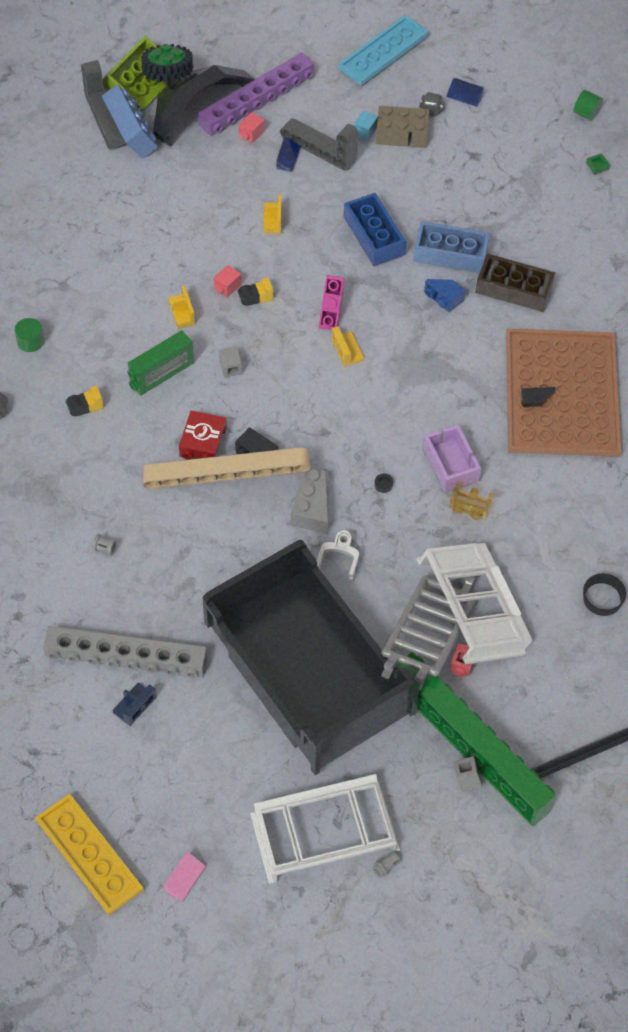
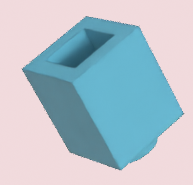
(366, 125)

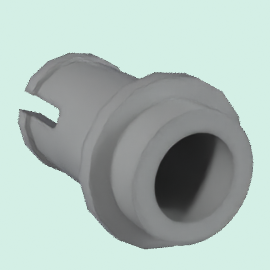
(382, 867)

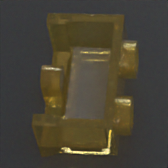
(470, 503)

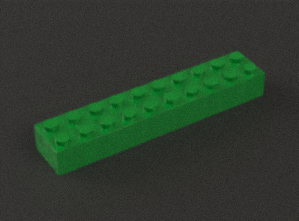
(493, 757)

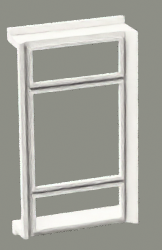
(286, 802)

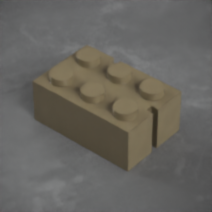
(396, 124)

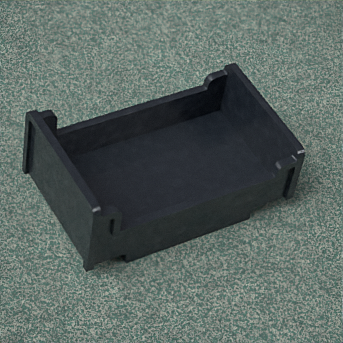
(307, 655)

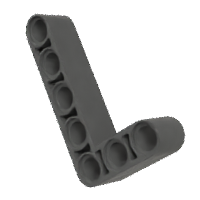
(93, 92)
(337, 152)

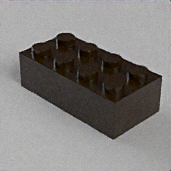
(515, 282)

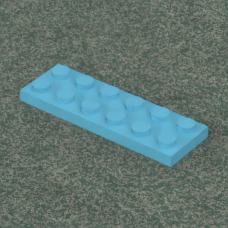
(383, 50)

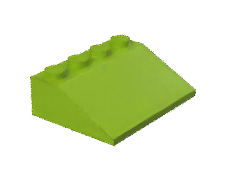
(129, 75)

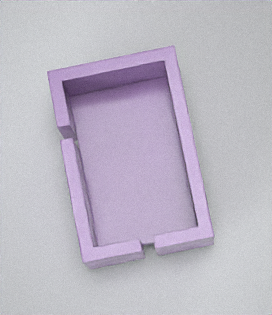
(452, 458)

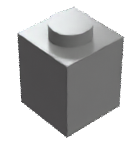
(230, 361)
(467, 774)

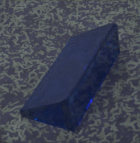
(465, 92)
(287, 155)

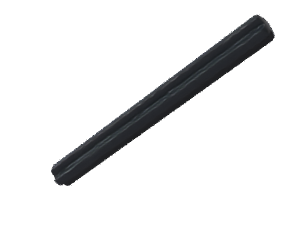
(581, 753)

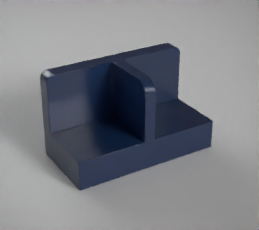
(134, 703)

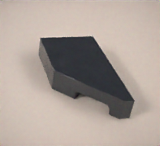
(536, 396)

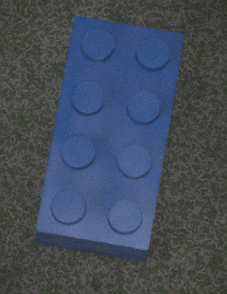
(374, 229)

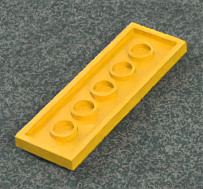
(89, 854)

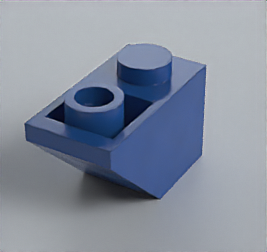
(445, 292)

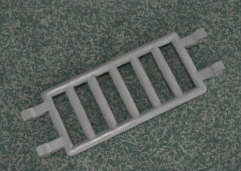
(407, 614)

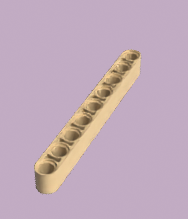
(226, 468)

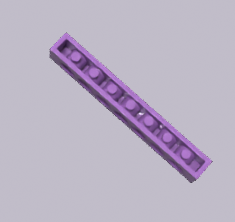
(256, 94)

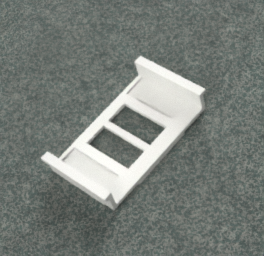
(487, 636)

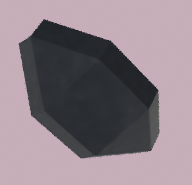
(176, 97)

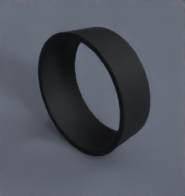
(605, 579)

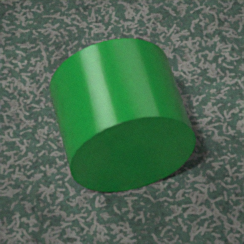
(588, 105)
(29, 335)

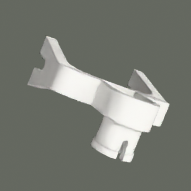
(339, 546)

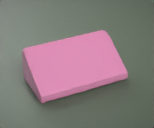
(184, 876)

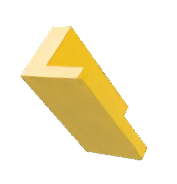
(346, 347)

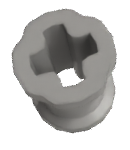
(104, 544)

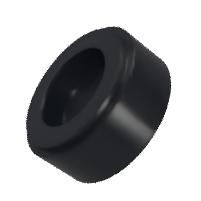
(383, 483)

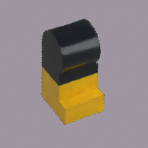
(256, 292)
(85, 402)

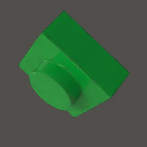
(597, 163)

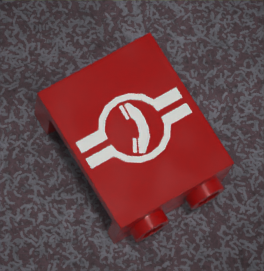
(201, 435)

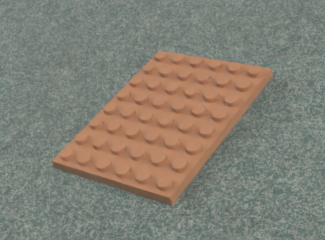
(585, 405)

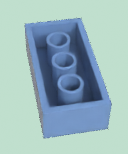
(130, 121)
(451, 246)

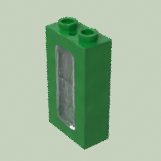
(160, 363)

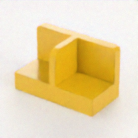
(272, 216)
(182, 309)

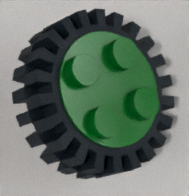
(167, 63)

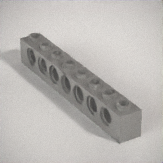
(117, 644)

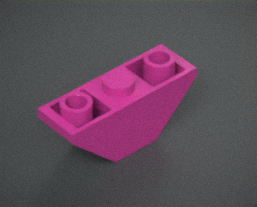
(332, 302)

